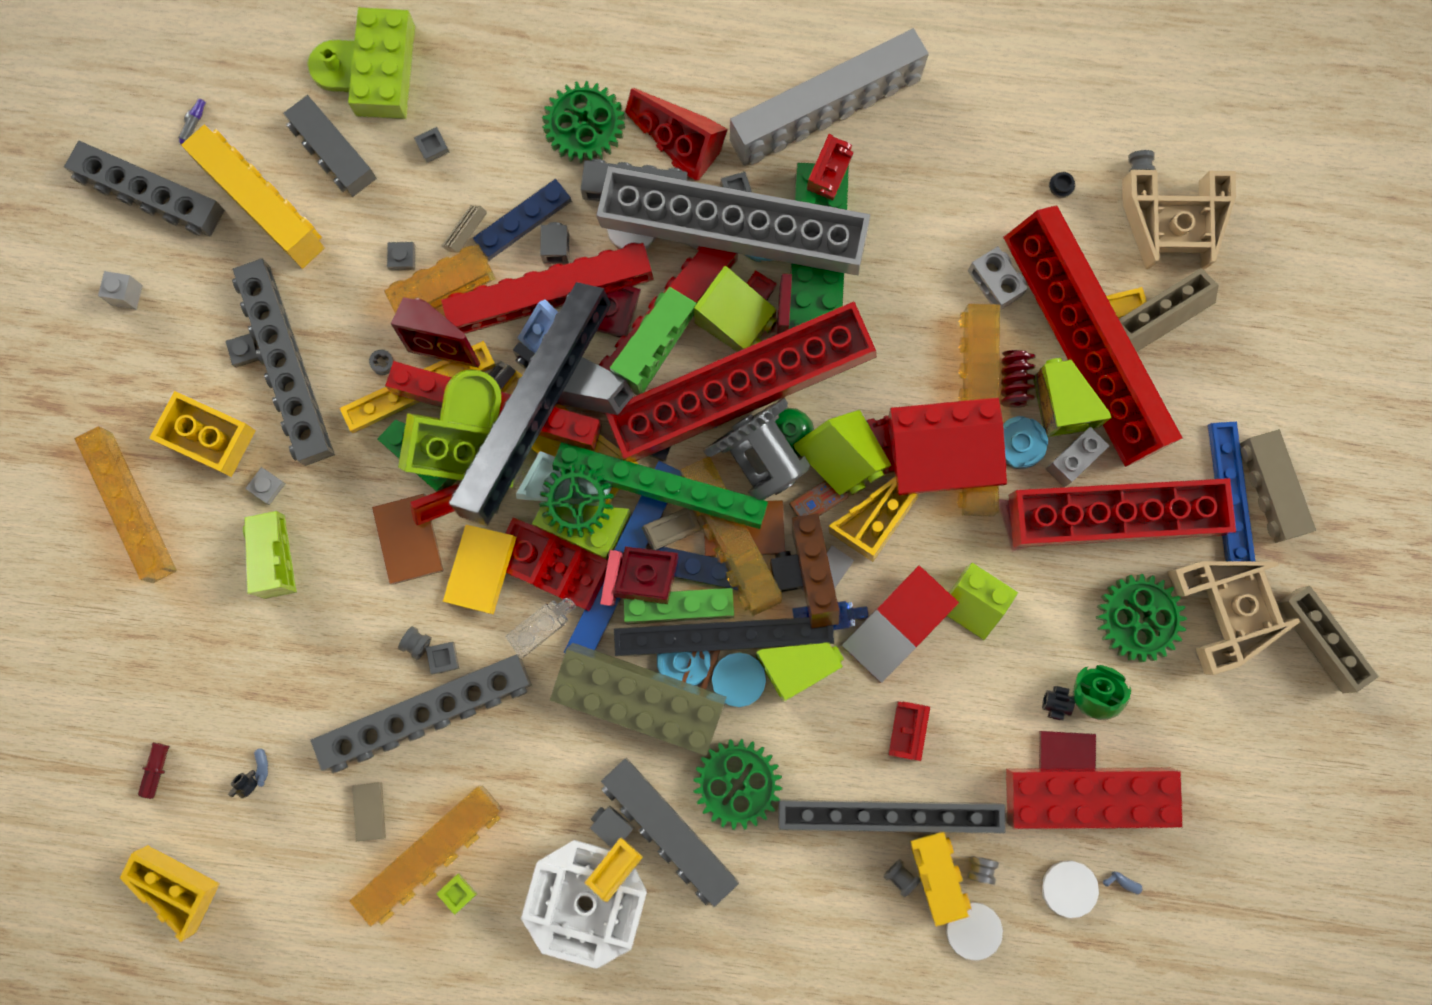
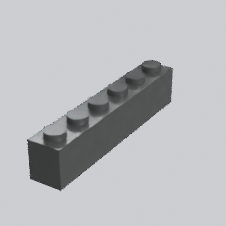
(670, 832)

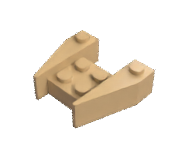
(1178, 222)
(1241, 606)

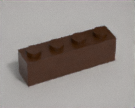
(815, 571)

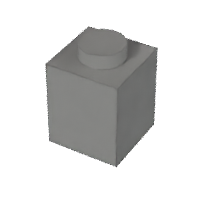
(120, 290)

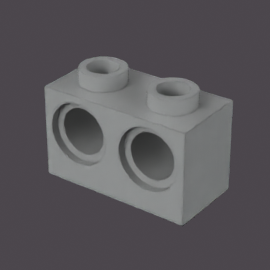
(991, 282)
(1077, 457)

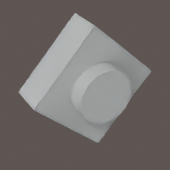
(265, 486)

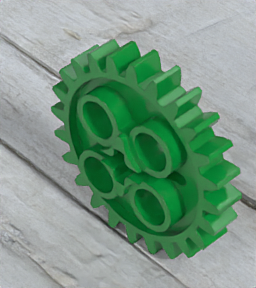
(597, 105)
(1125, 635)
(758, 799)

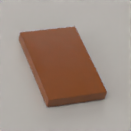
(769, 538)
(406, 548)

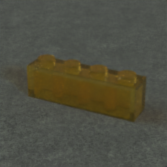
(447, 277)

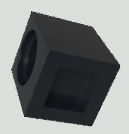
(786, 571)

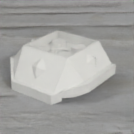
(563, 926)

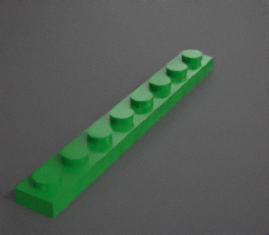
(665, 486)

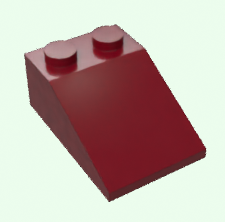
(431, 334)

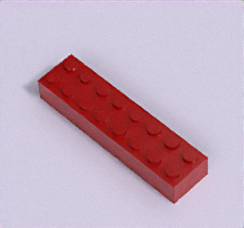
(1121, 512)

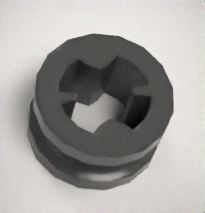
(373, 360)

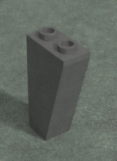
(596, 389)

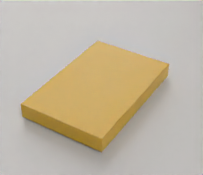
(479, 569)

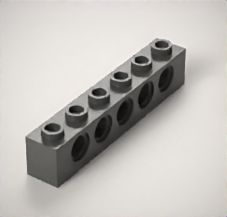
(87, 160)

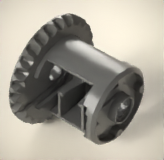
(762, 452)

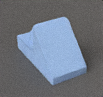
(537, 326)

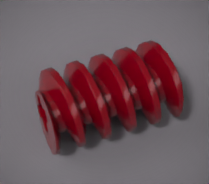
(1016, 378)

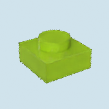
(456, 894)

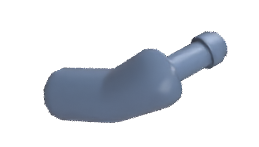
(262, 766)
(1125, 882)

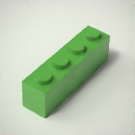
(682, 607)

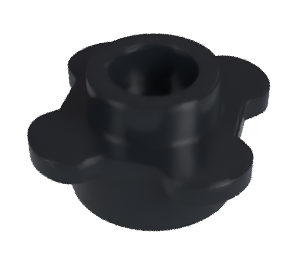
(243, 784)

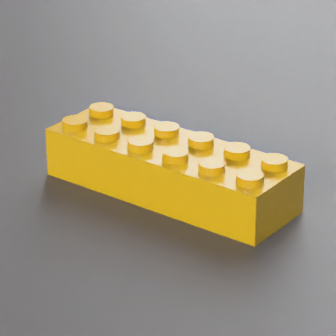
(254, 195)

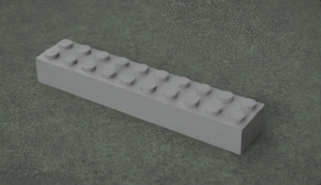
(733, 220)

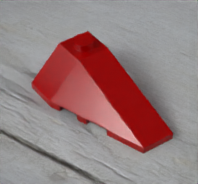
(682, 134)

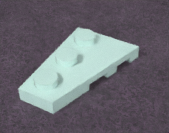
(540, 472)

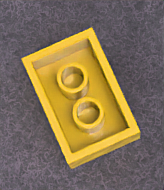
(202, 433)

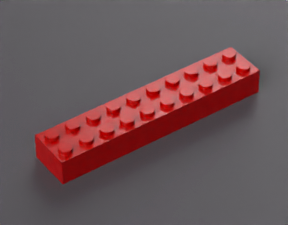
(1091, 334)
(742, 382)

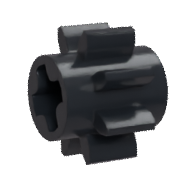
(1058, 703)

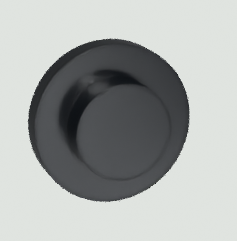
(1062, 184)

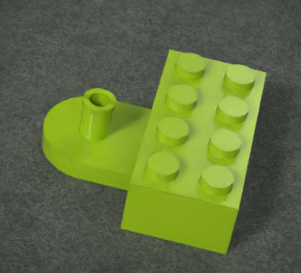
(373, 66)
(452, 442)

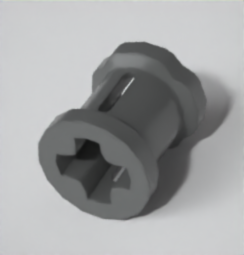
(902, 878)

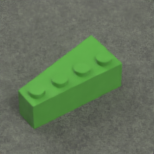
(654, 340)

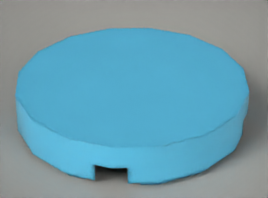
(1024, 442)
(675, 666)
(739, 679)

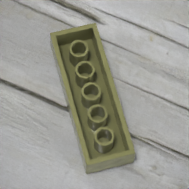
(638, 698)

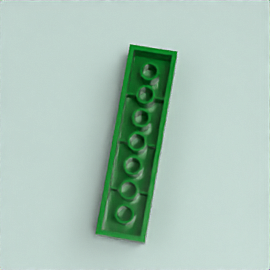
(815, 289)

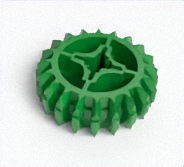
(579, 523)

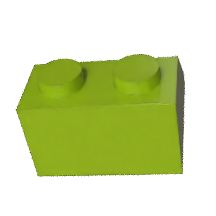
(981, 600)

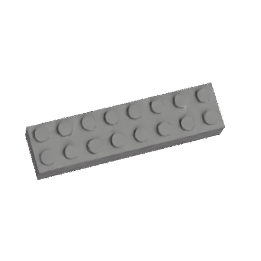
(828, 97)

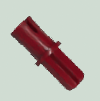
(153, 770)

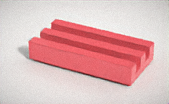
(613, 566)

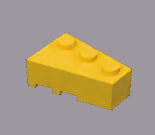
(874, 520)
(940, 878)
(170, 888)

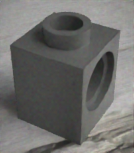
(554, 243)
(610, 825)

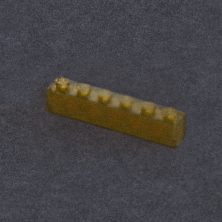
(125, 505)
(736, 549)
(426, 855)

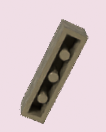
(1170, 309)
(1277, 486)
(1327, 640)

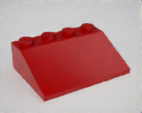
(948, 446)

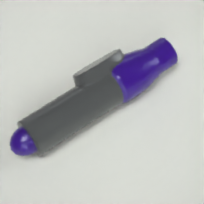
(191, 120)

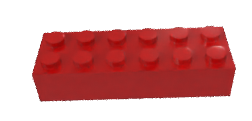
(1094, 798)

